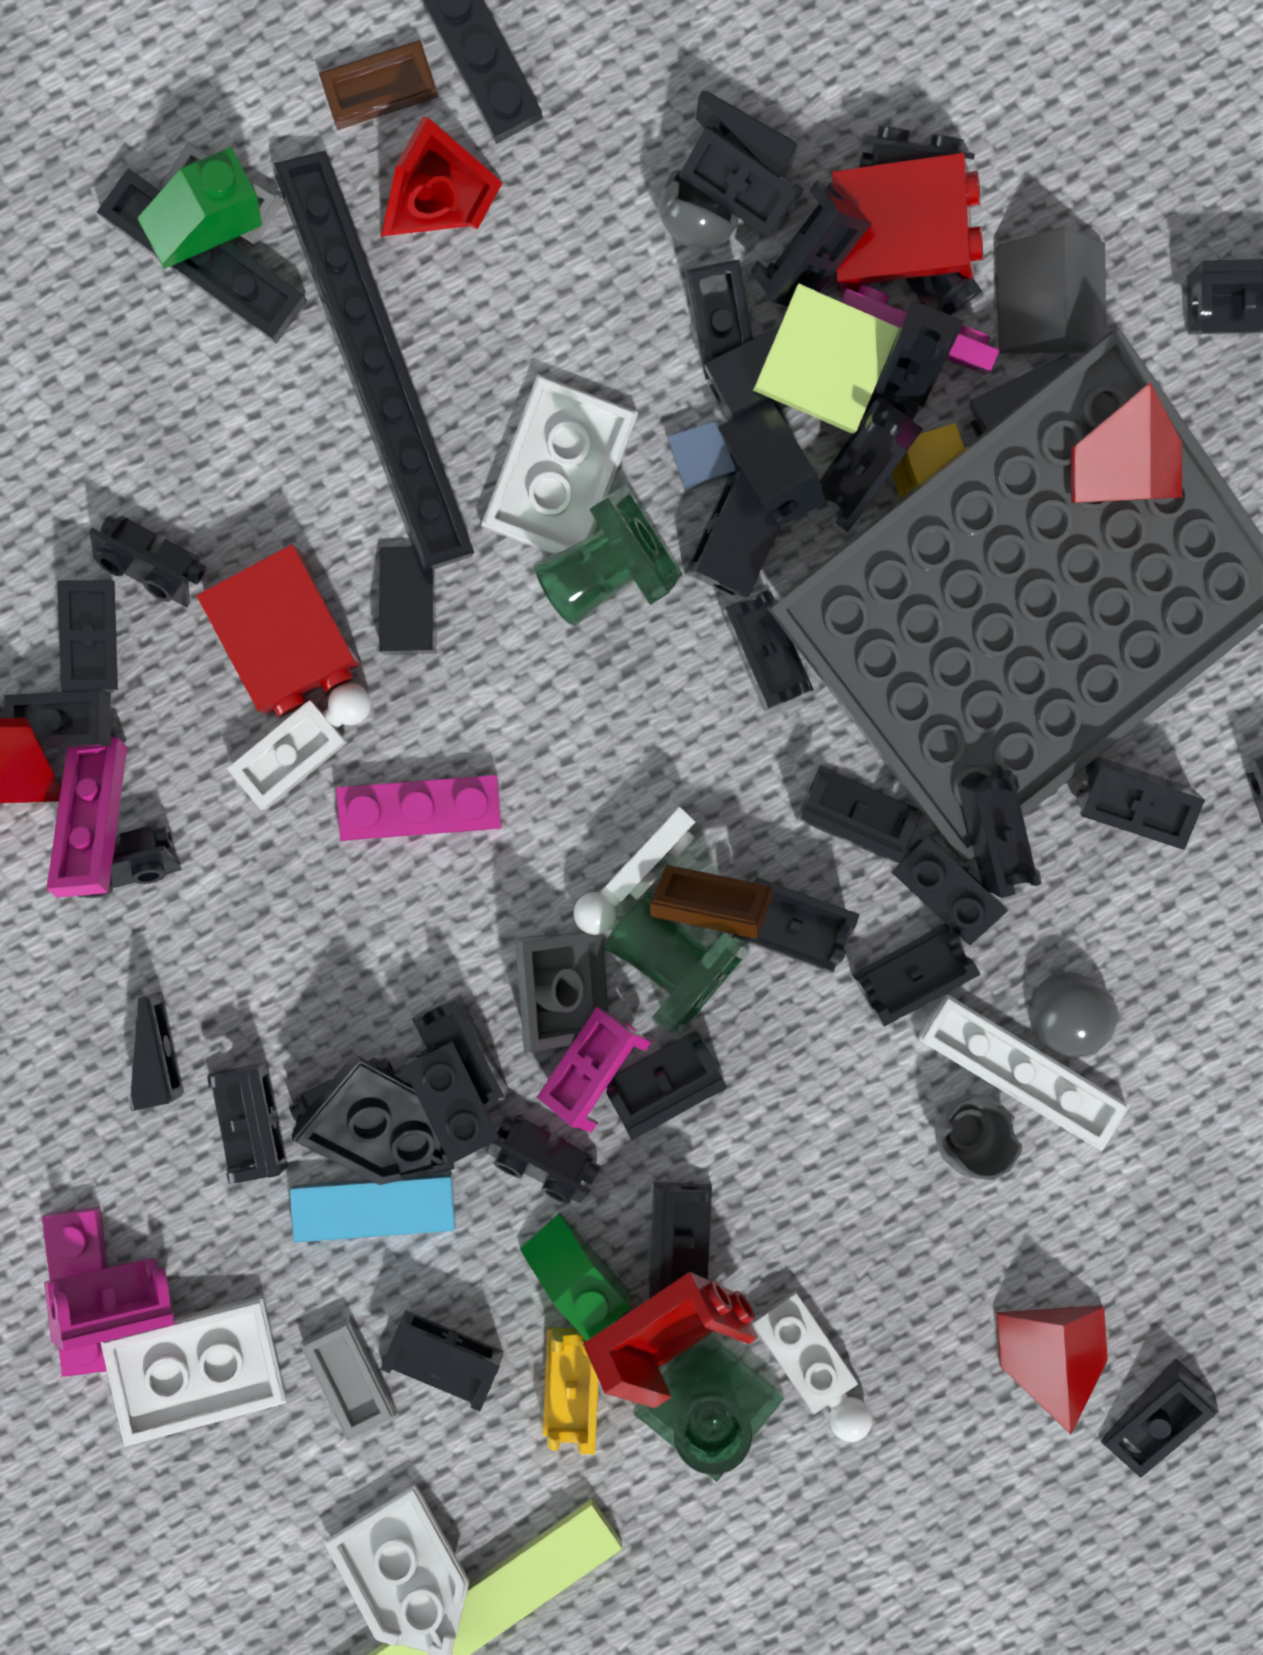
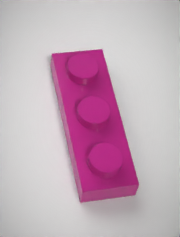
(969, 348)
(419, 807)
(87, 820)
(73, 1247)

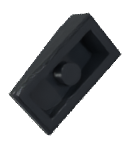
(747, 132)
(718, 308)
(406, 604)
(155, 1064)
(1162, 1418)

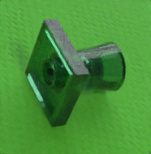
(608, 560)
(674, 962)
(718, 1382)

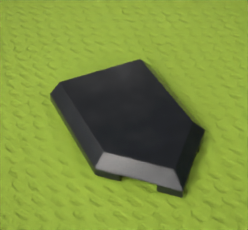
(371, 1125)

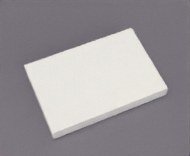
(558, 466)
(194, 1371)

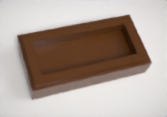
(378, 84)
(711, 901)

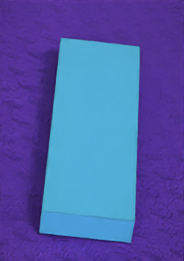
(372, 1209)

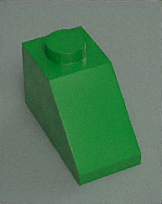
(201, 209)
(576, 1277)

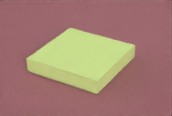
(826, 359)

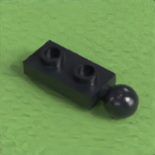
(64, 718)

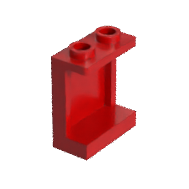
(916, 218)
(279, 632)
(676, 1318)

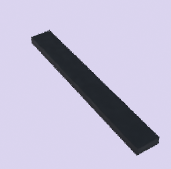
(373, 360)

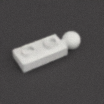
(299, 745)
(597, 910)
(814, 1365)

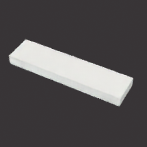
(1023, 1072)

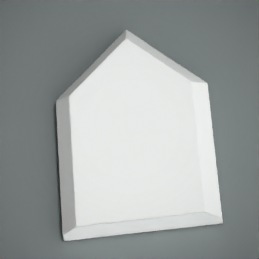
(403, 1574)

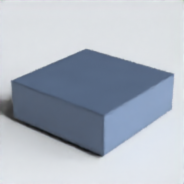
(701, 455)

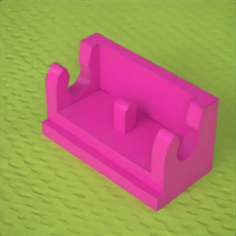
(590, 1067)
(107, 1304)

